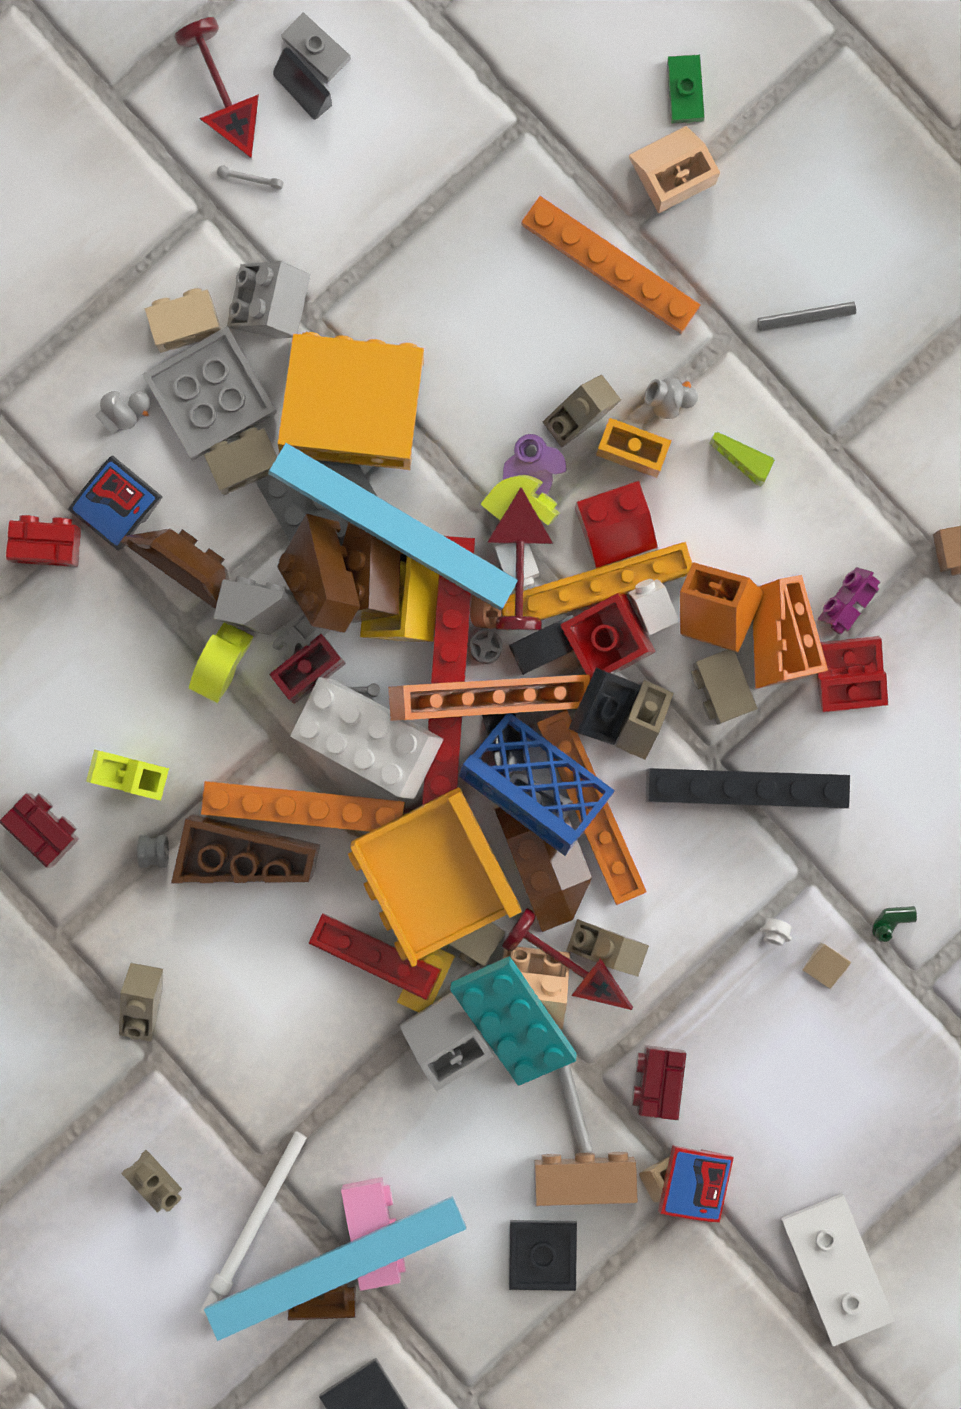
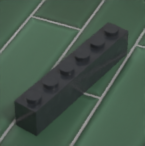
(747, 788)

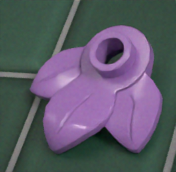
(541, 465)

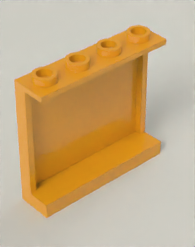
(352, 400)
(433, 876)

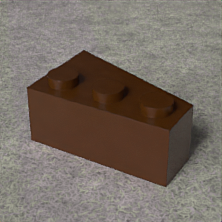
(374, 572)
(318, 575)

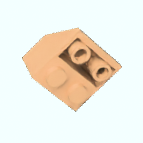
(675, 168)
(545, 977)

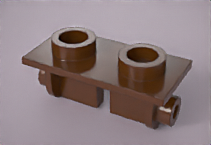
(330, 1305)

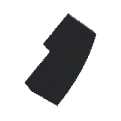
(541, 647)

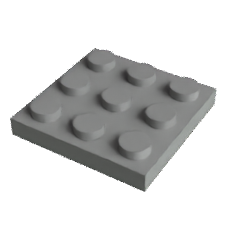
(209, 393)

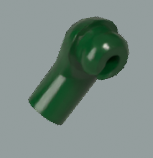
(890, 918)

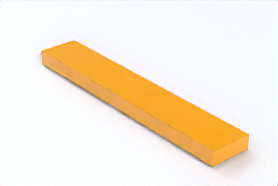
(601, 583)

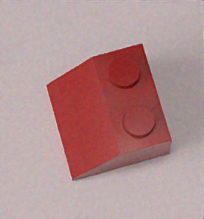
(616, 524)
(608, 636)

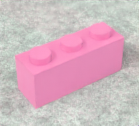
(365, 1212)

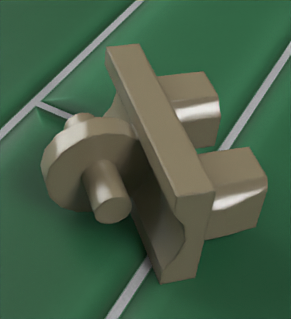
(153, 1183)

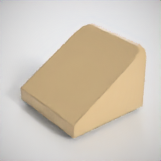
(826, 965)
(654, 1178)

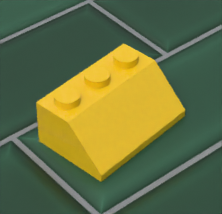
(416, 607)

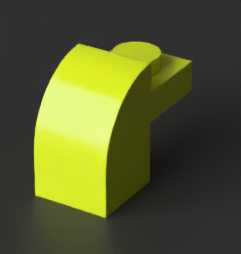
(504, 492)
(219, 661)
(127, 775)

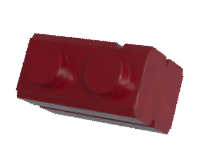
(301, 671)
(40, 829)
(660, 1082)

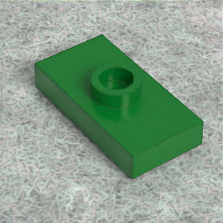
(685, 89)

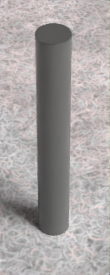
(806, 316)

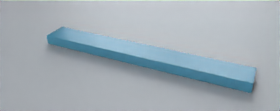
(392, 526)
(335, 1268)

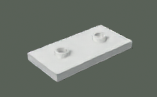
(837, 1269)

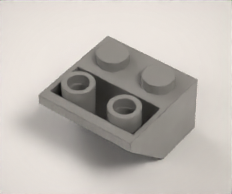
(268, 299)
(255, 606)
(445, 1041)

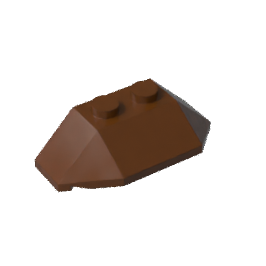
(182, 561)
(550, 879)

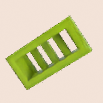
(746, 459)

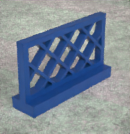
(514, 798)

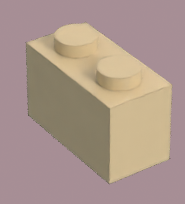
(182, 320)

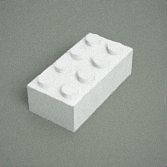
(364, 739)

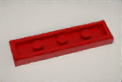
(374, 956)

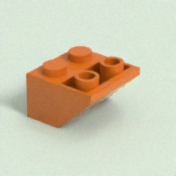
(717, 606)

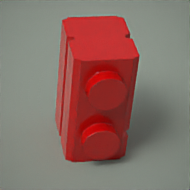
(43, 542)

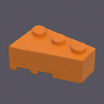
(785, 634)

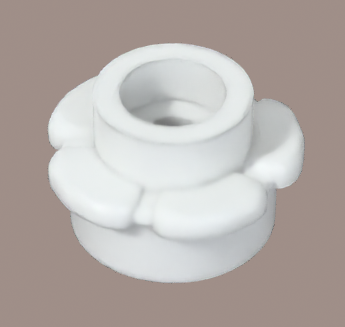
(776, 931)

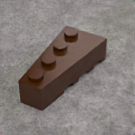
(239, 854)

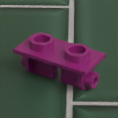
(857, 587)

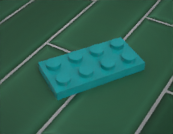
(513, 1021)

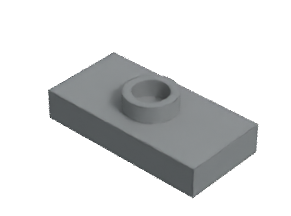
(316, 47)

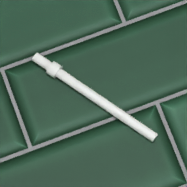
(223, 1282)

